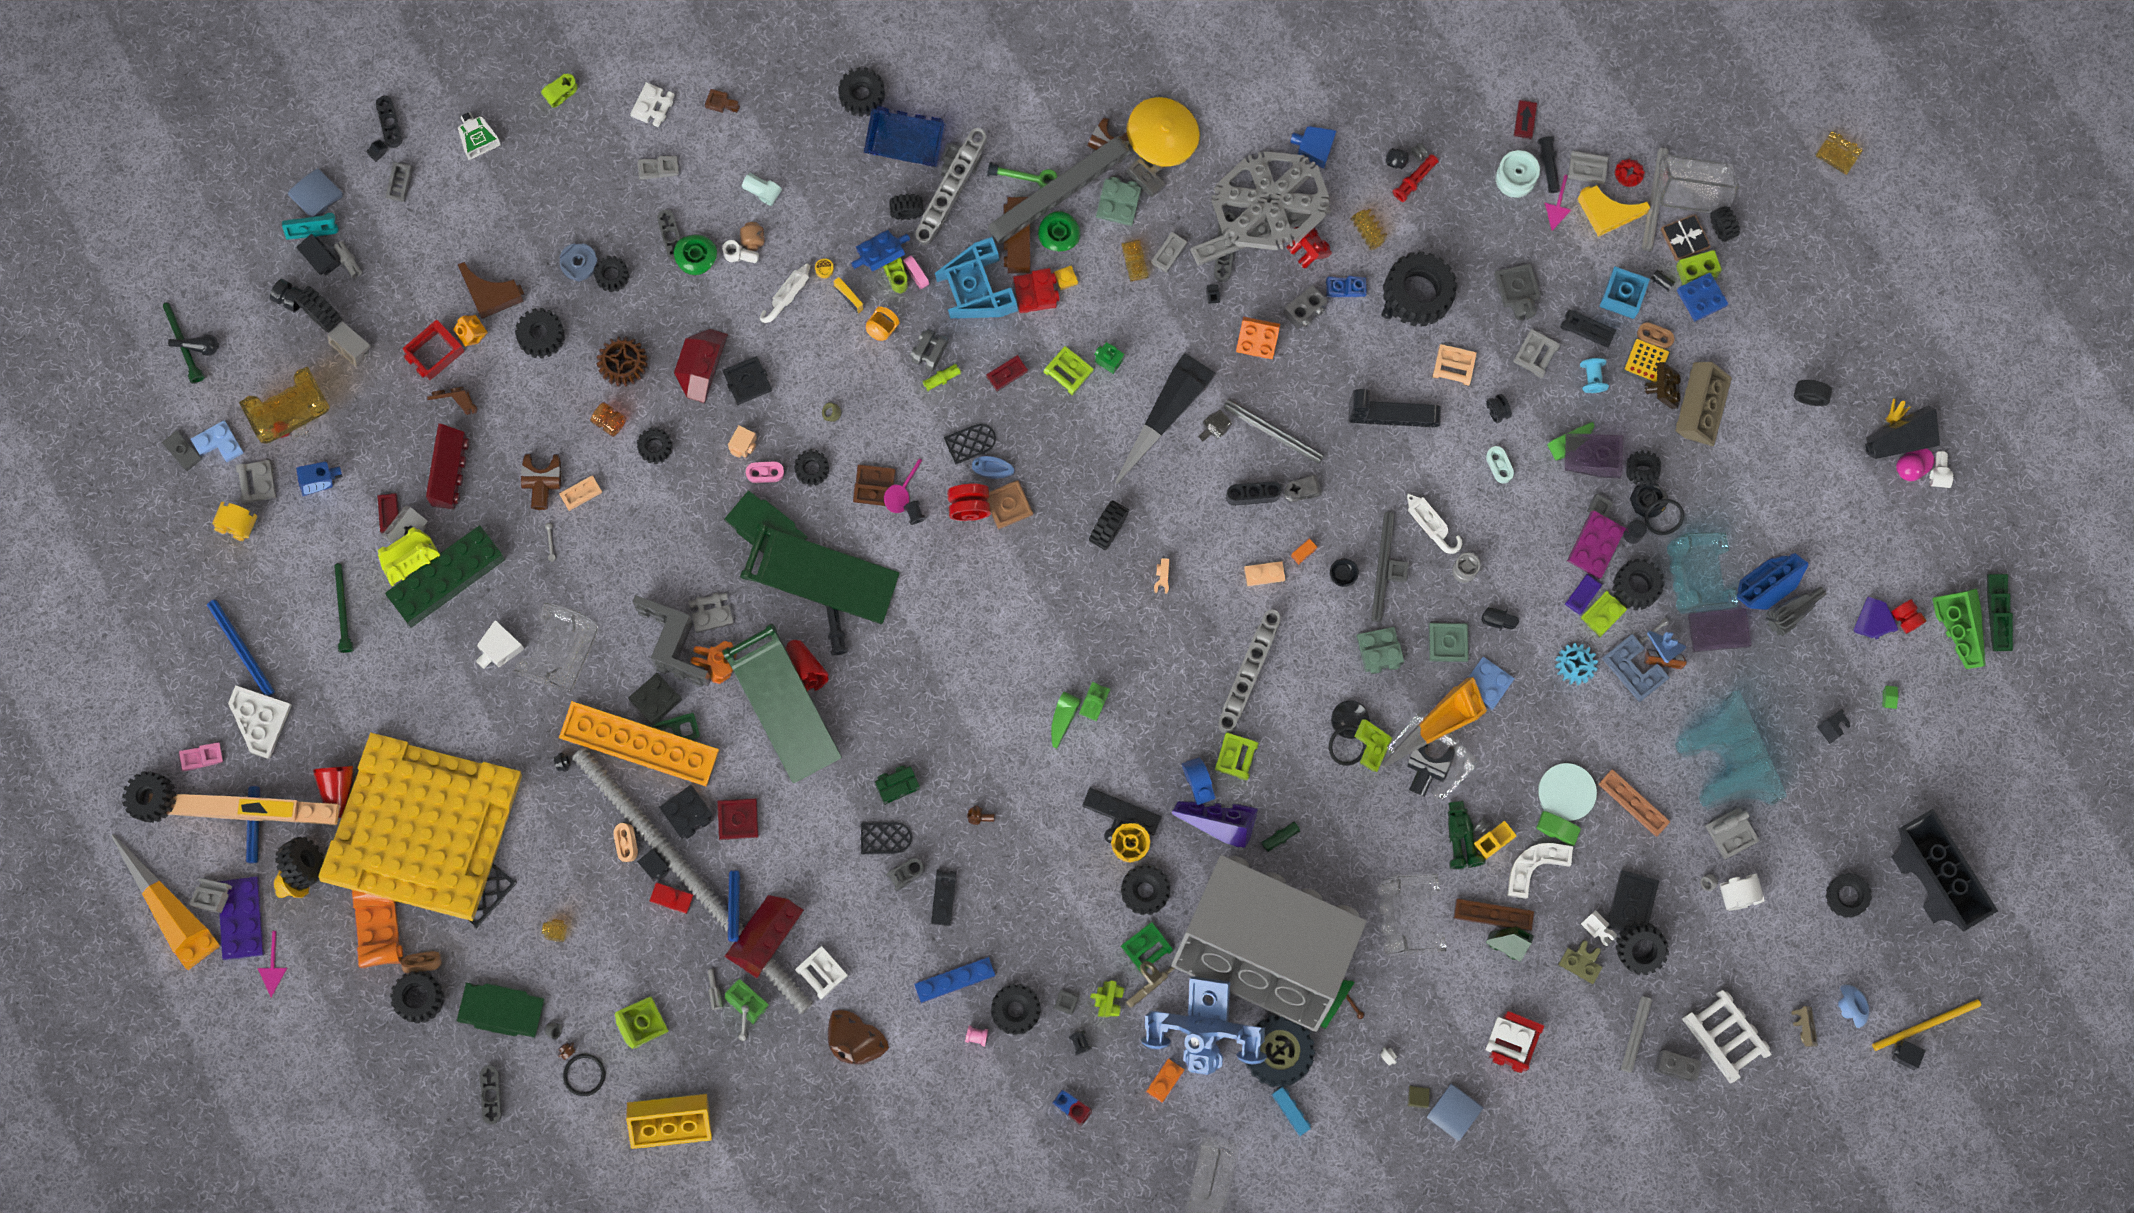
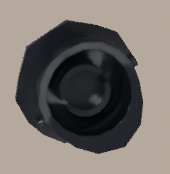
(1644, 496)

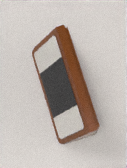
(1654, 657)

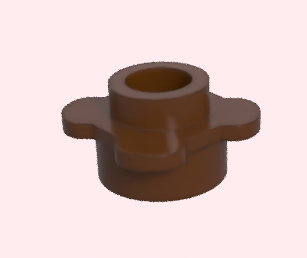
(566, 1050)

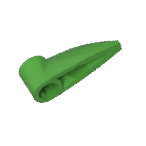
(1557, 446)
(1064, 714)

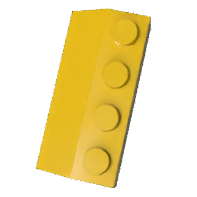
(668, 1121)

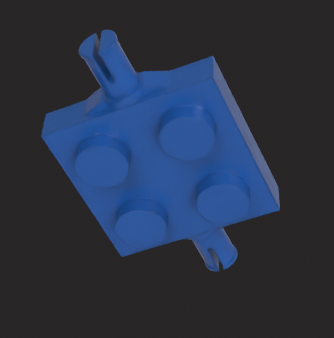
(880, 250)

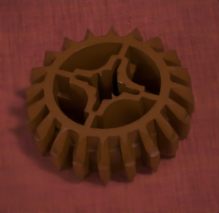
(607, 357)

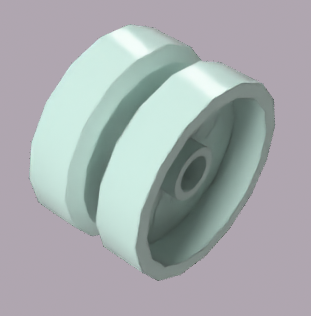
(1517, 173)

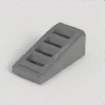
(409, 170)

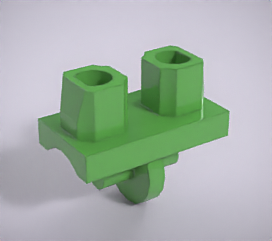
(1094, 701)

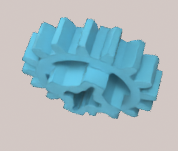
(1568, 662)

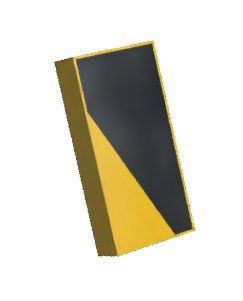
(848, 295)

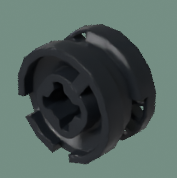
(1499, 408)

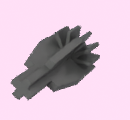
(1785, 617)

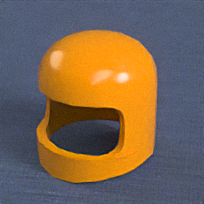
(879, 326)

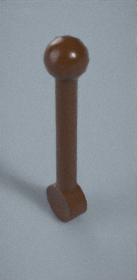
(1360, 1015)

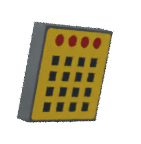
(1643, 360)

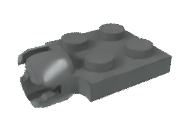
(1518, 290)

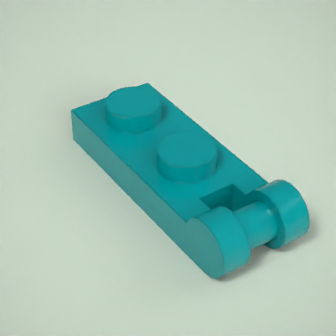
(312, 225)

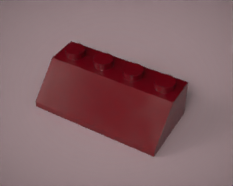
(446, 467)
(764, 934)

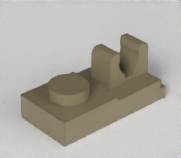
(1808, 1033)

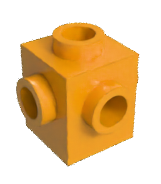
(470, 330)

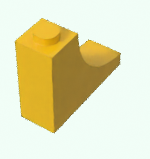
(1607, 214)

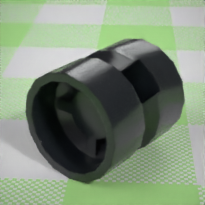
(285, 293)

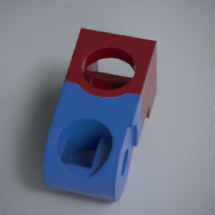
(1072, 1107)

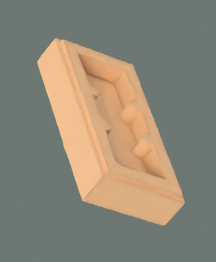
(580, 493)

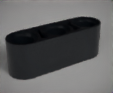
(1260, 487)

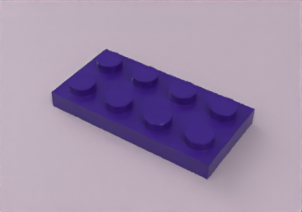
(241, 920)

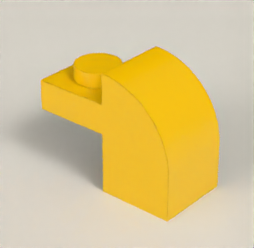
(1495, 840)

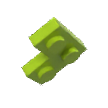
(1376, 744)

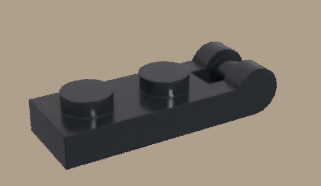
(1588, 328)
(943, 898)

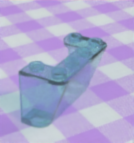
(1698, 573)

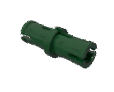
(1280, 836)

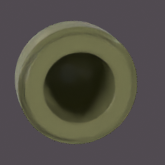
(836, 413)

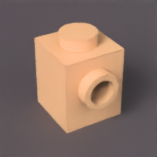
(742, 442)

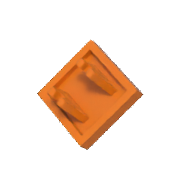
(1258, 337)

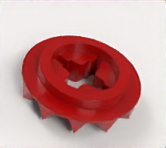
(1621, 173)

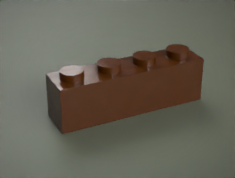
(1018, 245)

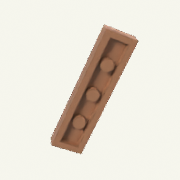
(1634, 803)

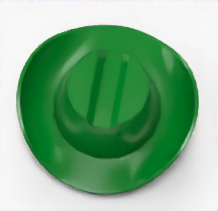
(1059, 231)
(695, 254)

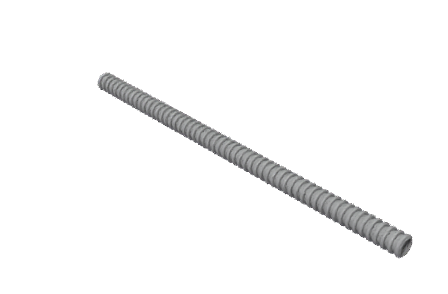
(681, 868)

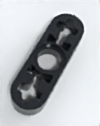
(394, 127)

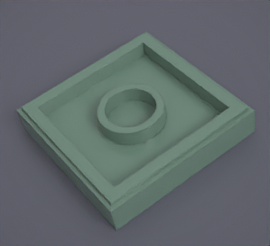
(1448, 642)

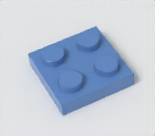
(1491, 682)

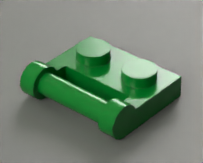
(1143, 942)

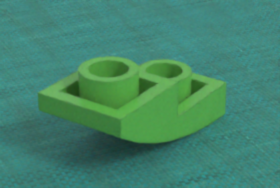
(1558, 827)

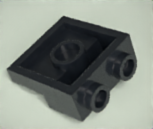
(687, 812)

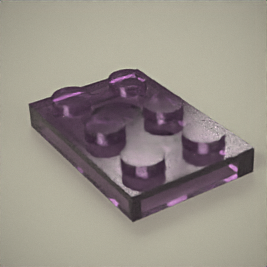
(1719, 630)

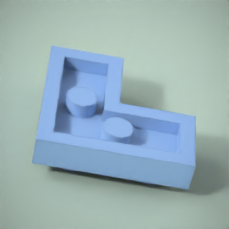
(220, 437)

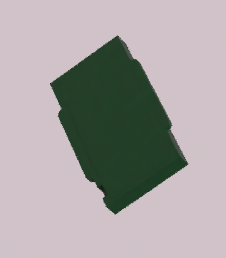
(753, 511)
(500, 1010)

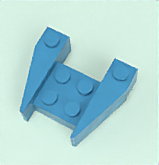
(971, 285)

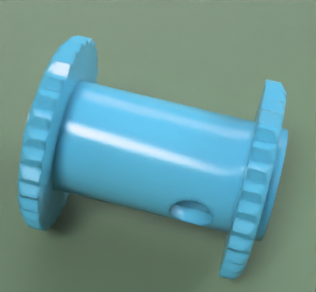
(1594, 375)

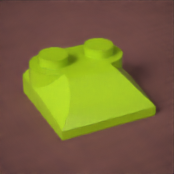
(640, 1023)

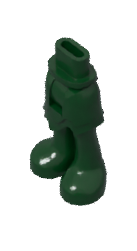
(1461, 826)

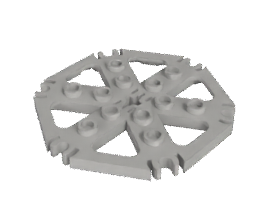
(1257, 201)

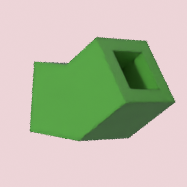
(1890, 697)

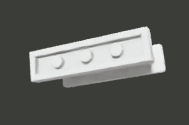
(1707, 1038)

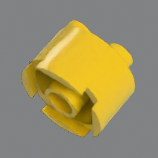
(234, 521)

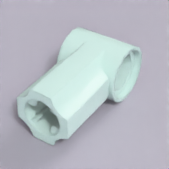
(764, 190)

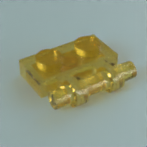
(1836, 156)

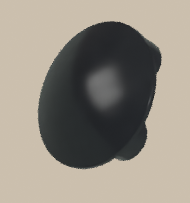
(1348, 714)

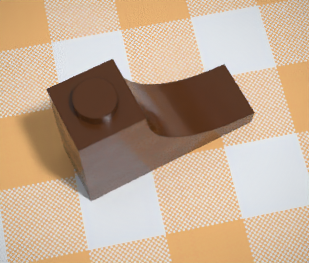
(491, 296)

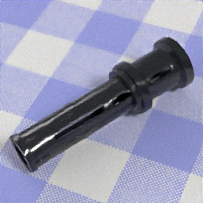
(1548, 156)
(836, 634)

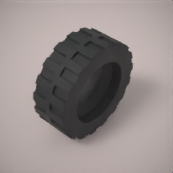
(1859, 885)

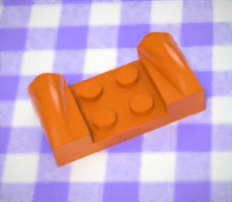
(376, 930)

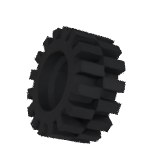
(906, 206)
(1724, 223)
(608, 263)
(651, 435)
(808, 457)
(1643, 476)

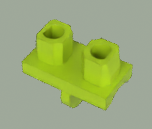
(1105, 997)

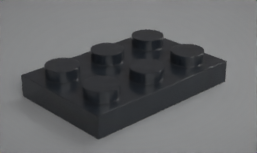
(1632, 900)

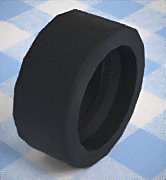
(1812, 392)

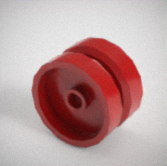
(968, 502)

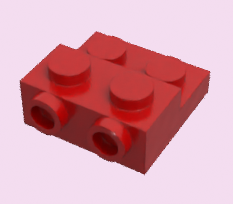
(1036, 291)

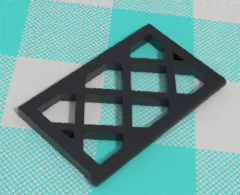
(500, 894)

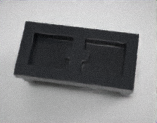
(318, 255)
(1830, 727)

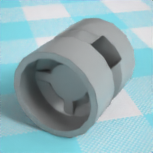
(1466, 567)

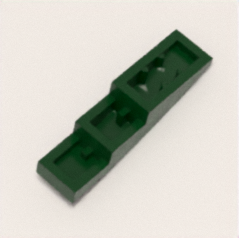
(1999, 612)

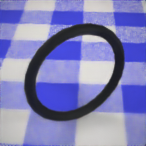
(1669, 531)
(1331, 745)
(589, 1092)

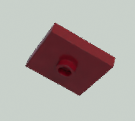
(738, 819)

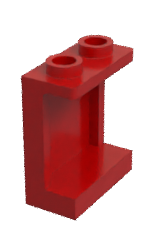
(1501, 1059)

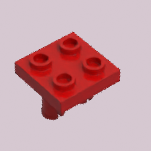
(1315, 248)

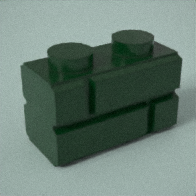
(897, 784)

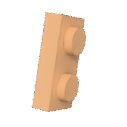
(1264, 573)

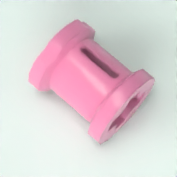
(976, 1035)

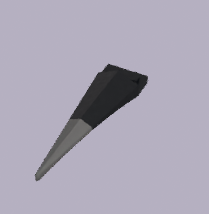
(1181, 389)

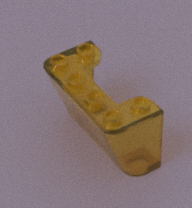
(287, 409)

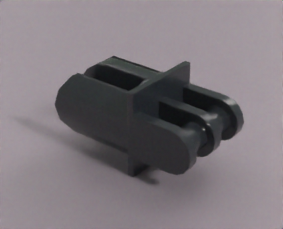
(1499, 619)

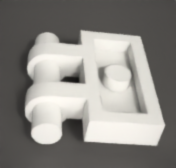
(647, 103)

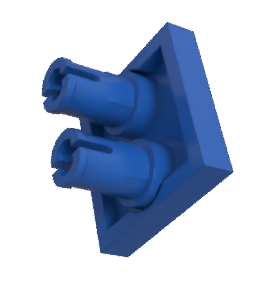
(1702, 297)

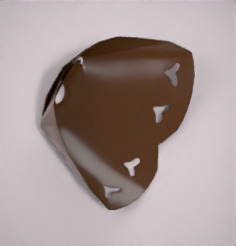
(854, 1039)

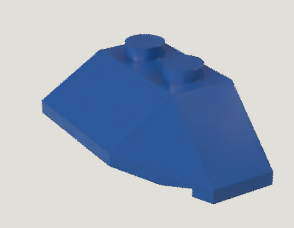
(1771, 581)

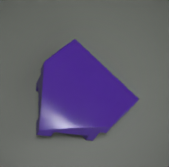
(1875, 619)

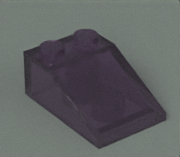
(1594, 454)

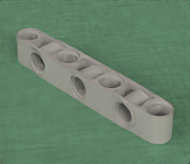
(951, 186)
(1249, 671)

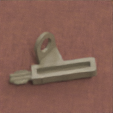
(1154, 981)

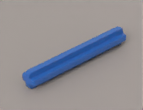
(252, 831)
(733, 906)

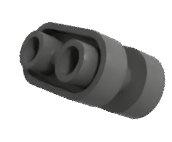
(926, 339)

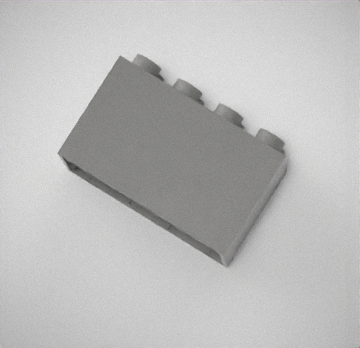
(1270, 942)

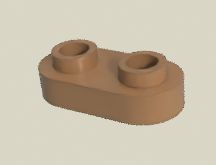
(1655, 335)
(421, 962)

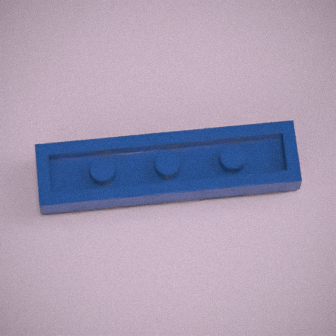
(954, 980)

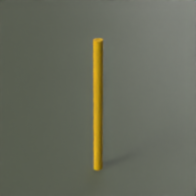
(1926, 1025)

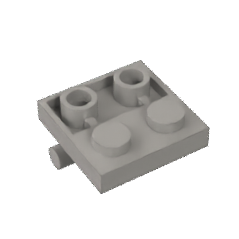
(1732, 833)

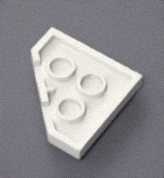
(259, 719)

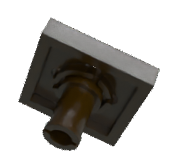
(1666, 386)

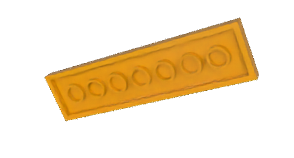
(639, 744)

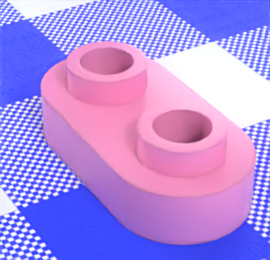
(764, 470)

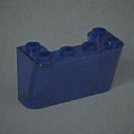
(905, 137)

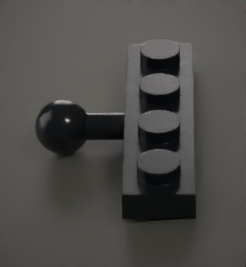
(1120, 811)

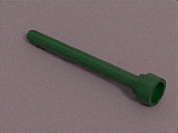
(195, 374)
(345, 644)

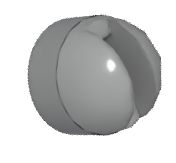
(1705, 885)

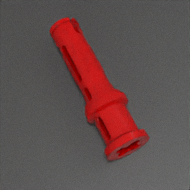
(1410, 183)

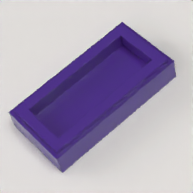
(1583, 594)

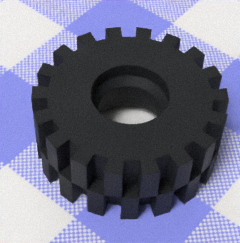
(861, 79)
(318, 309)
(543, 346)
(1108, 525)
(160, 801)
(299, 862)
(1149, 875)
(1018, 994)

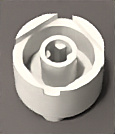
(1741, 893)

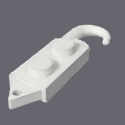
(1431, 523)

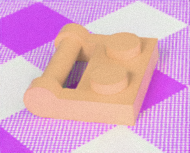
(1457, 359)

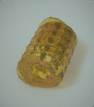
(1369, 228)

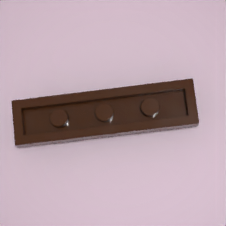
(1493, 914)

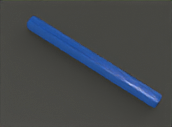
(240, 648)

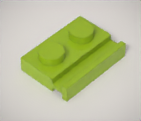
(1603, 613)

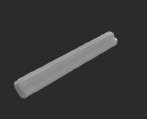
(1636, 1034)

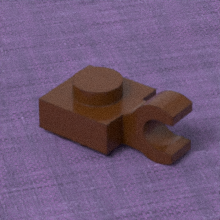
(719, 101)

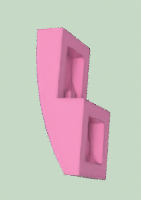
(200, 757)

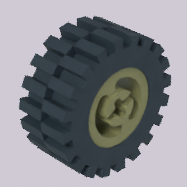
(1293, 1068)

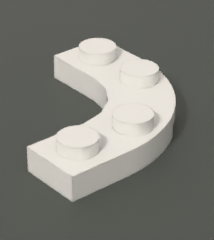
(1530, 859)

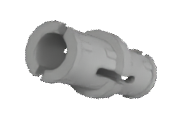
(347, 259)

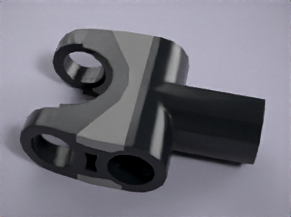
(1429, 768)

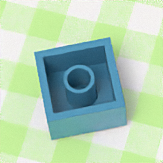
(1624, 292)

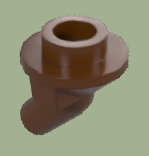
(977, 816)

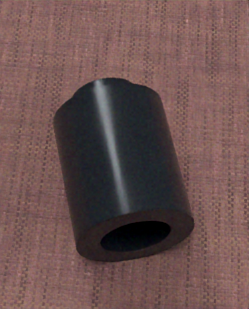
(1635, 531)

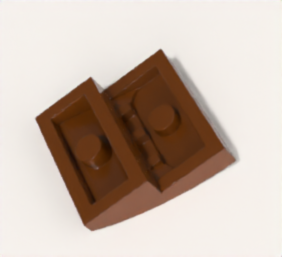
(872, 484)

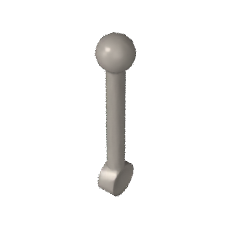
(551, 557)
(1664, 622)
(742, 1036)

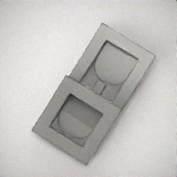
(657, 168)

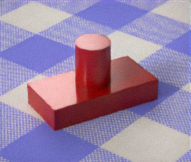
(671, 898)

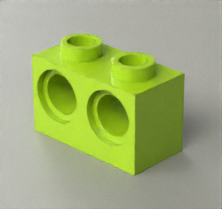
(1696, 264)

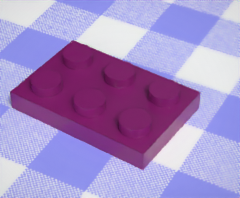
(1596, 544)

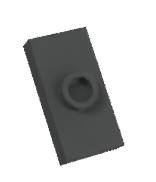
(181, 450)

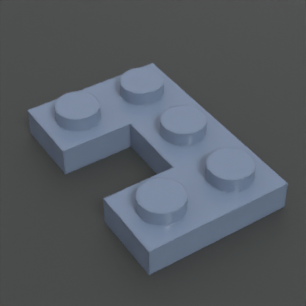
(1637, 683)

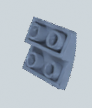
(315, 193)
(1455, 1112)

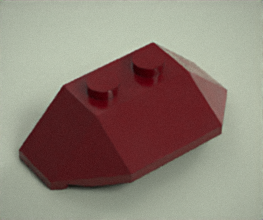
(699, 363)

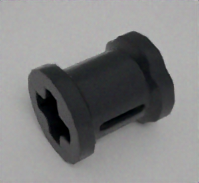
(914, 512)
(1083, 1041)

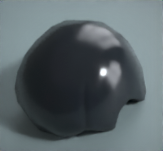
(1344, 572)

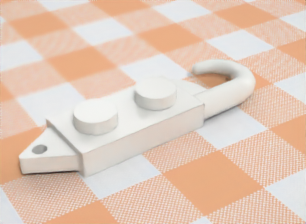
(787, 292)

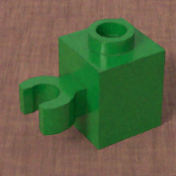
(1109, 357)

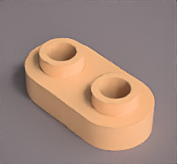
(625, 843)

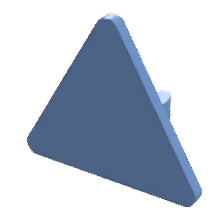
(1667, 647)

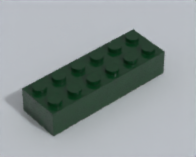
(445, 576)

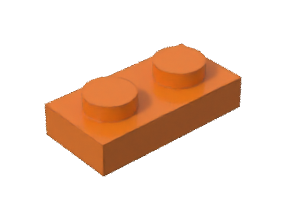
(1165, 1080)

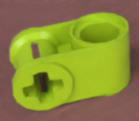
(557, 91)
(894, 272)

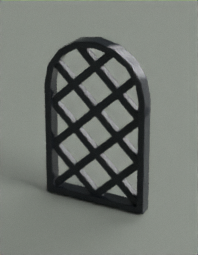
(946, 438)
(890, 824)

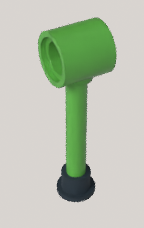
(995, 170)

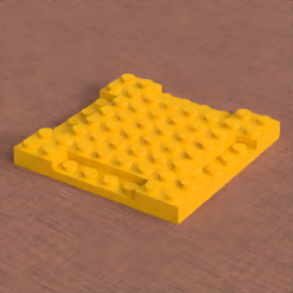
(421, 827)

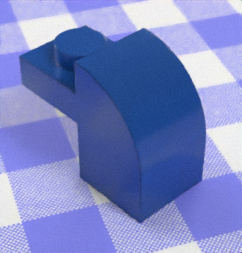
(1199, 780)

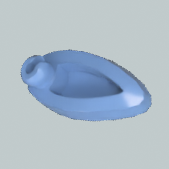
(992, 467)

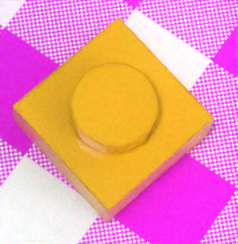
(1066, 277)

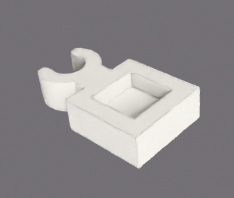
(1597, 925)

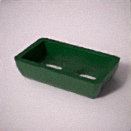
(675, 723)

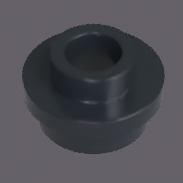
(562, 762)

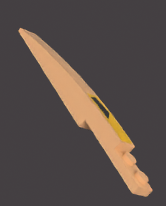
(253, 809)

